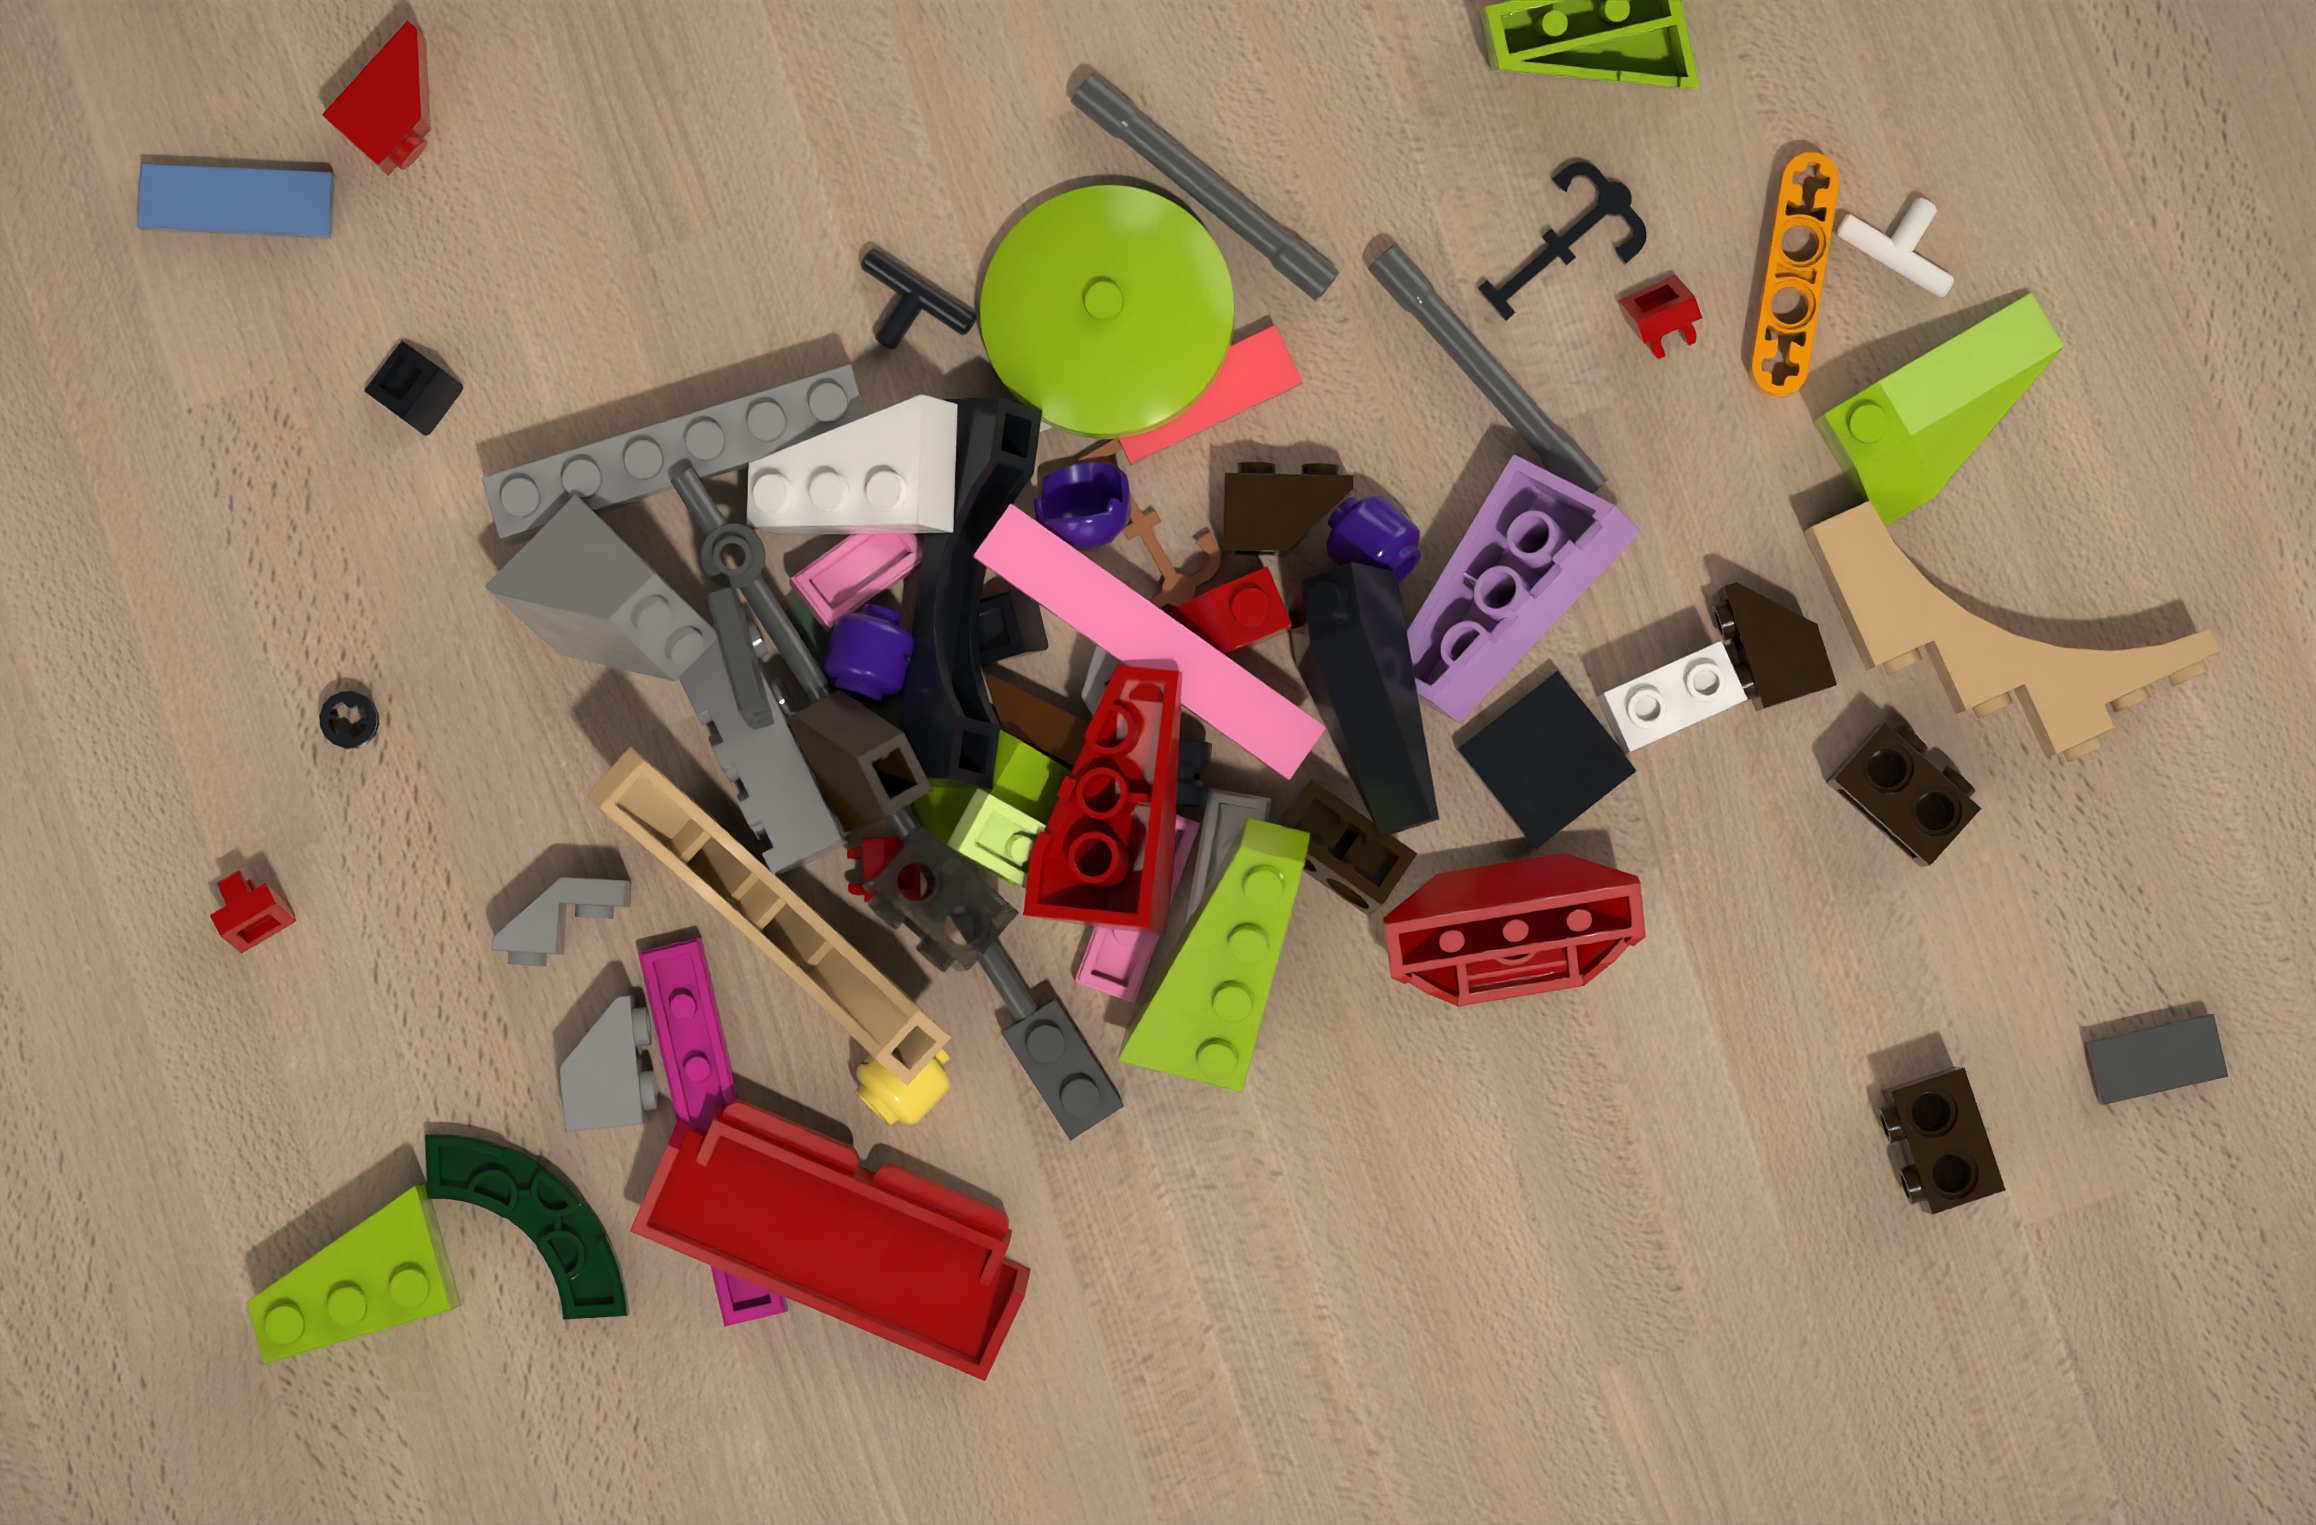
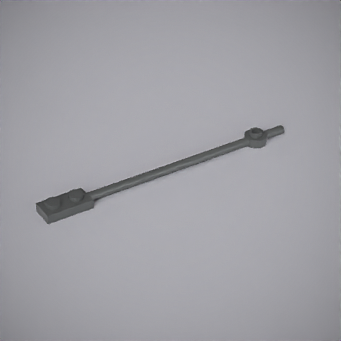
(1041, 1035)

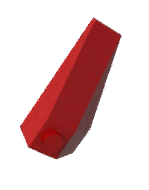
(1113, 827)

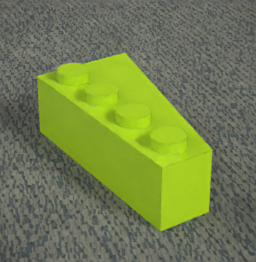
(1218, 978)

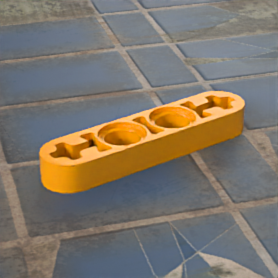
(1787, 274)

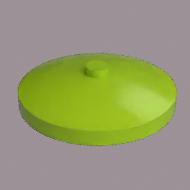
(1108, 311)

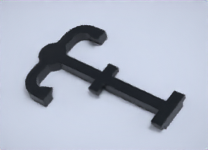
(1613, 200)

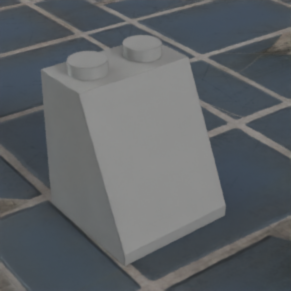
(600, 598)

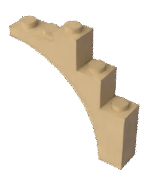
(2061, 690)
(770, 914)

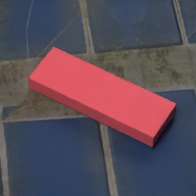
(1252, 374)

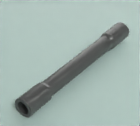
(1125, 122)
(1419, 298)

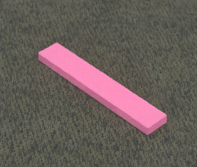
(1149, 638)

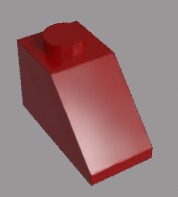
(388, 103)
(1236, 613)

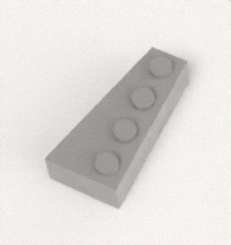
(766, 764)

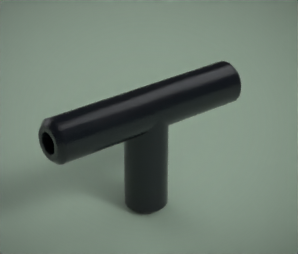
(914, 297)

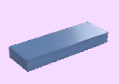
(236, 201)

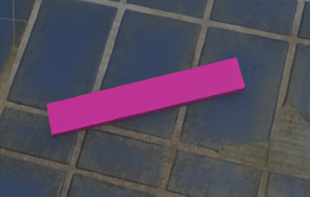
(699, 1079)

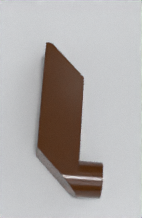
(1038, 721)

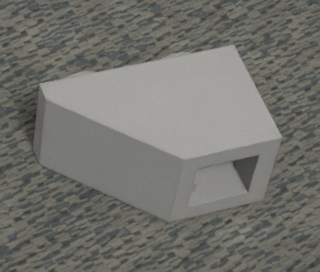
(605, 1072)

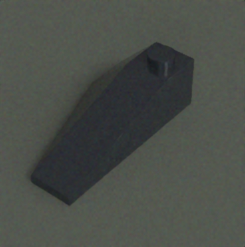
(1363, 682)

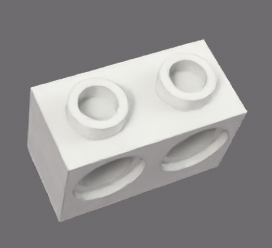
(1672, 698)

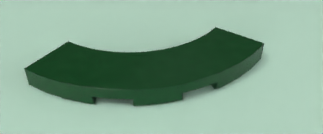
(540, 1206)

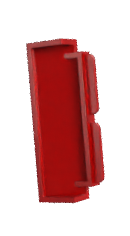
(836, 1237)

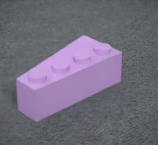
(1509, 583)

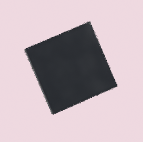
(1546, 760)

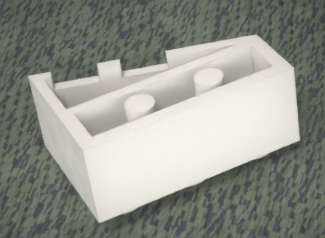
(863, 477)

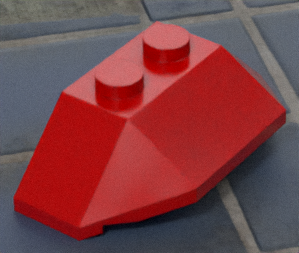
(1513, 928)

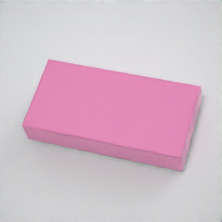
(856, 573)

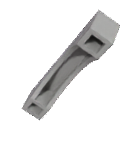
(648, 458)

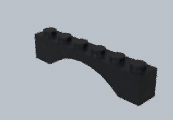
(944, 692)

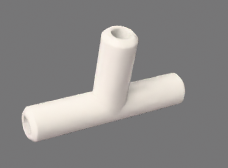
(1898, 251)

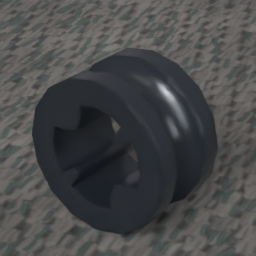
(353, 701)

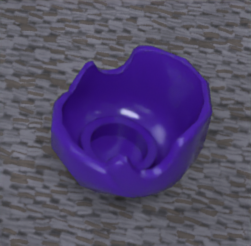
(1085, 504)

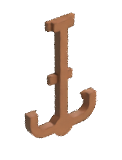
(1177, 587)

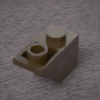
(1277, 511)
(1776, 648)
(858, 760)

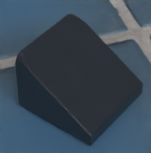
(414, 388)
(1010, 627)

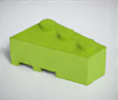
(1592, 41)
(362, 1283)

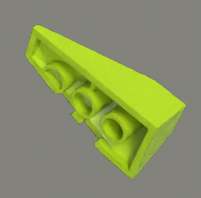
(1927, 418)

